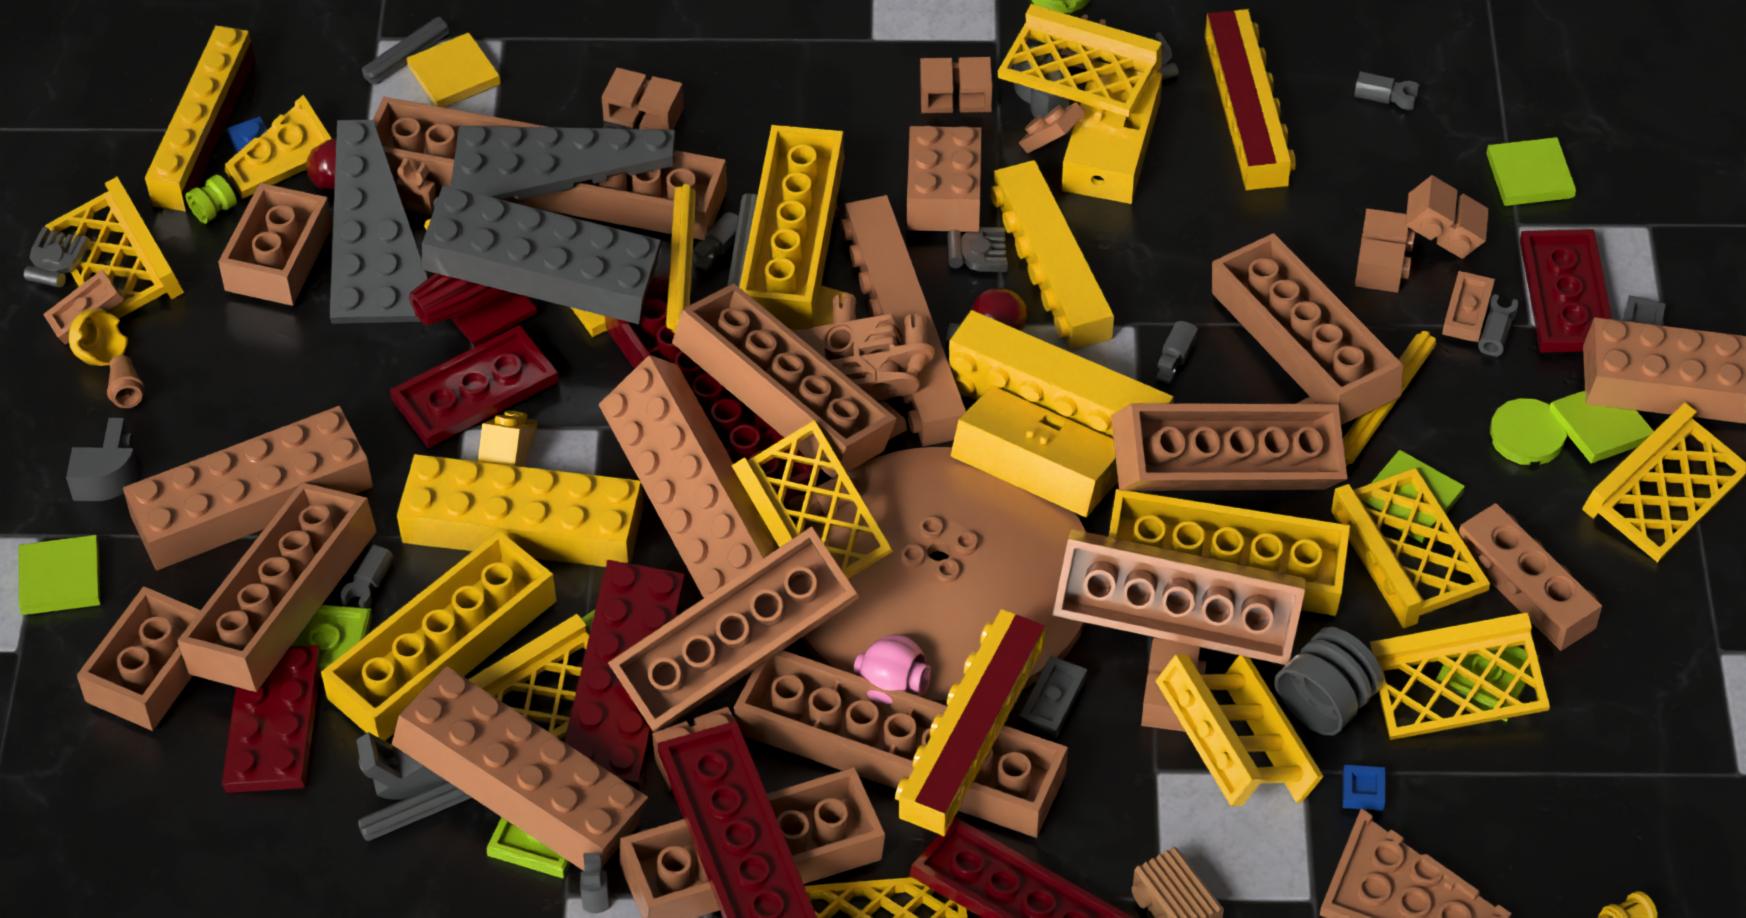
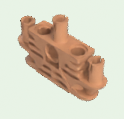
(874, 349)

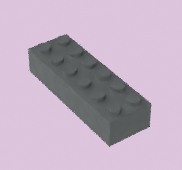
(540, 254)

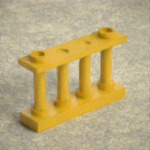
(1217, 741)

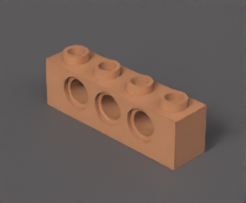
(1530, 577)

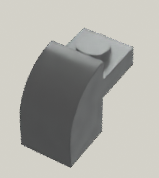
(104, 471)
(392, 770)

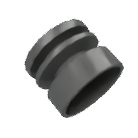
(1329, 681)

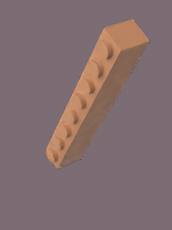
(896, 290)

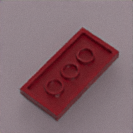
(1564, 286)
(474, 386)
(274, 726)

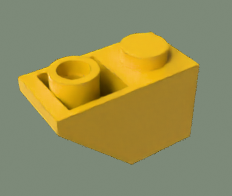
(507, 439)

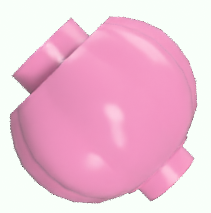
(894, 665)

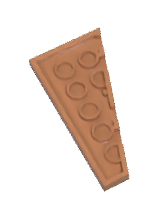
(1391, 880)

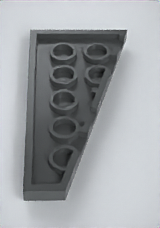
(551, 159)
(372, 240)

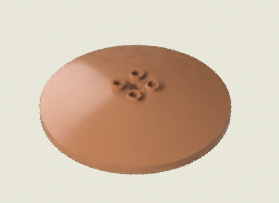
(1001, 553)

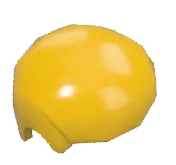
(96, 337)

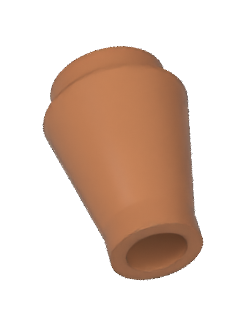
(124, 384)

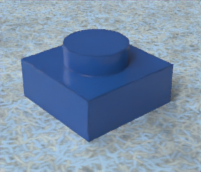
(245, 132)
(1363, 787)

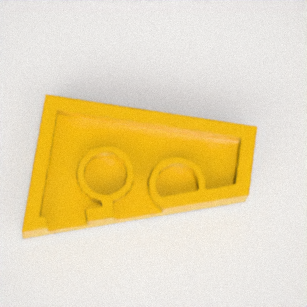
(278, 151)

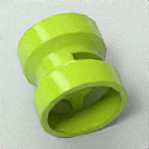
(209, 200)

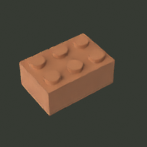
(944, 179)
(275, 244)
(139, 662)

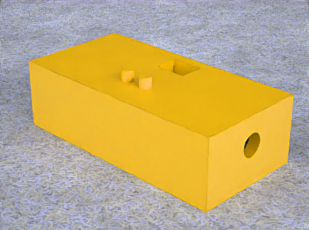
(1108, 147)
(1037, 450)

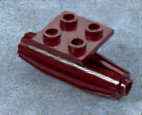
(473, 307)

